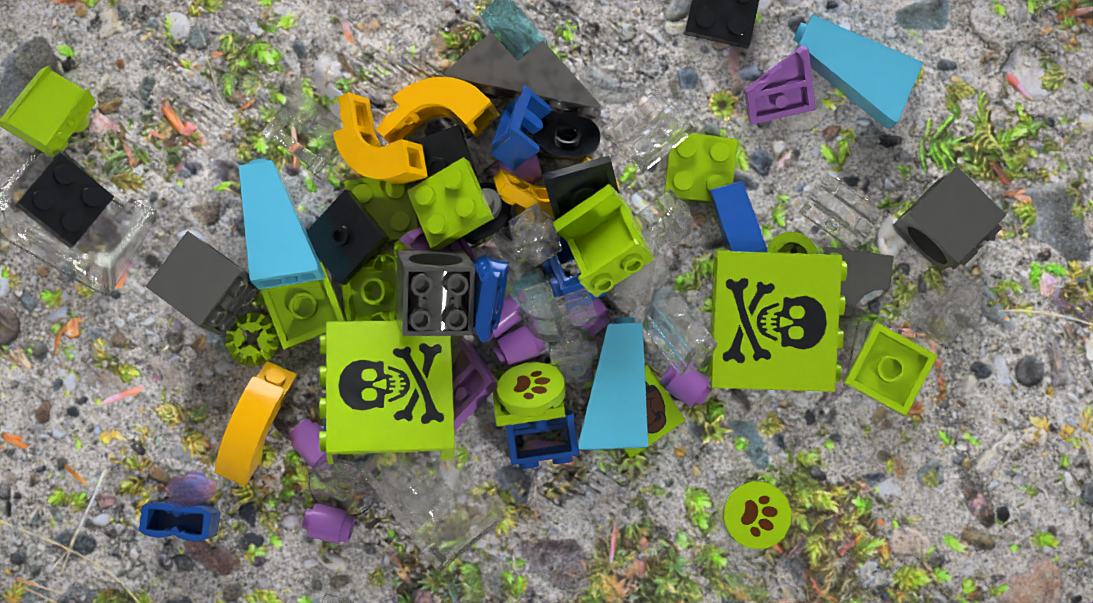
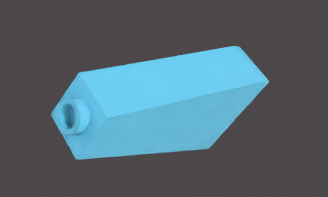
(860, 68)
(274, 233)
(618, 396)

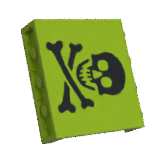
(776, 320)
(385, 391)

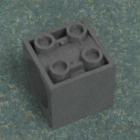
(950, 220)
(203, 284)
(435, 292)

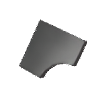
(865, 274)

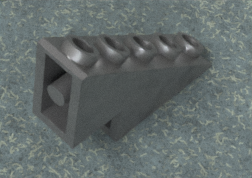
(498, 73)

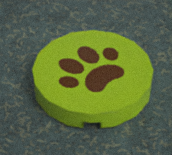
(531, 389)
(757, 515)

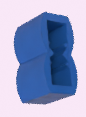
(173, 518)

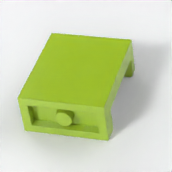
(604, 240)

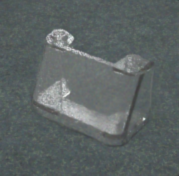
(102, 251)
(434, 501)

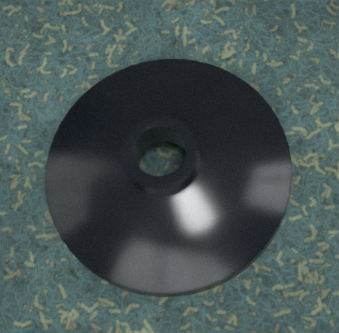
(568, 136)

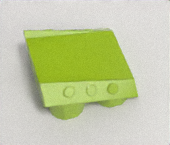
(48, 112)
(372, 291)

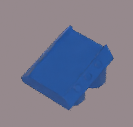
(489, 294)

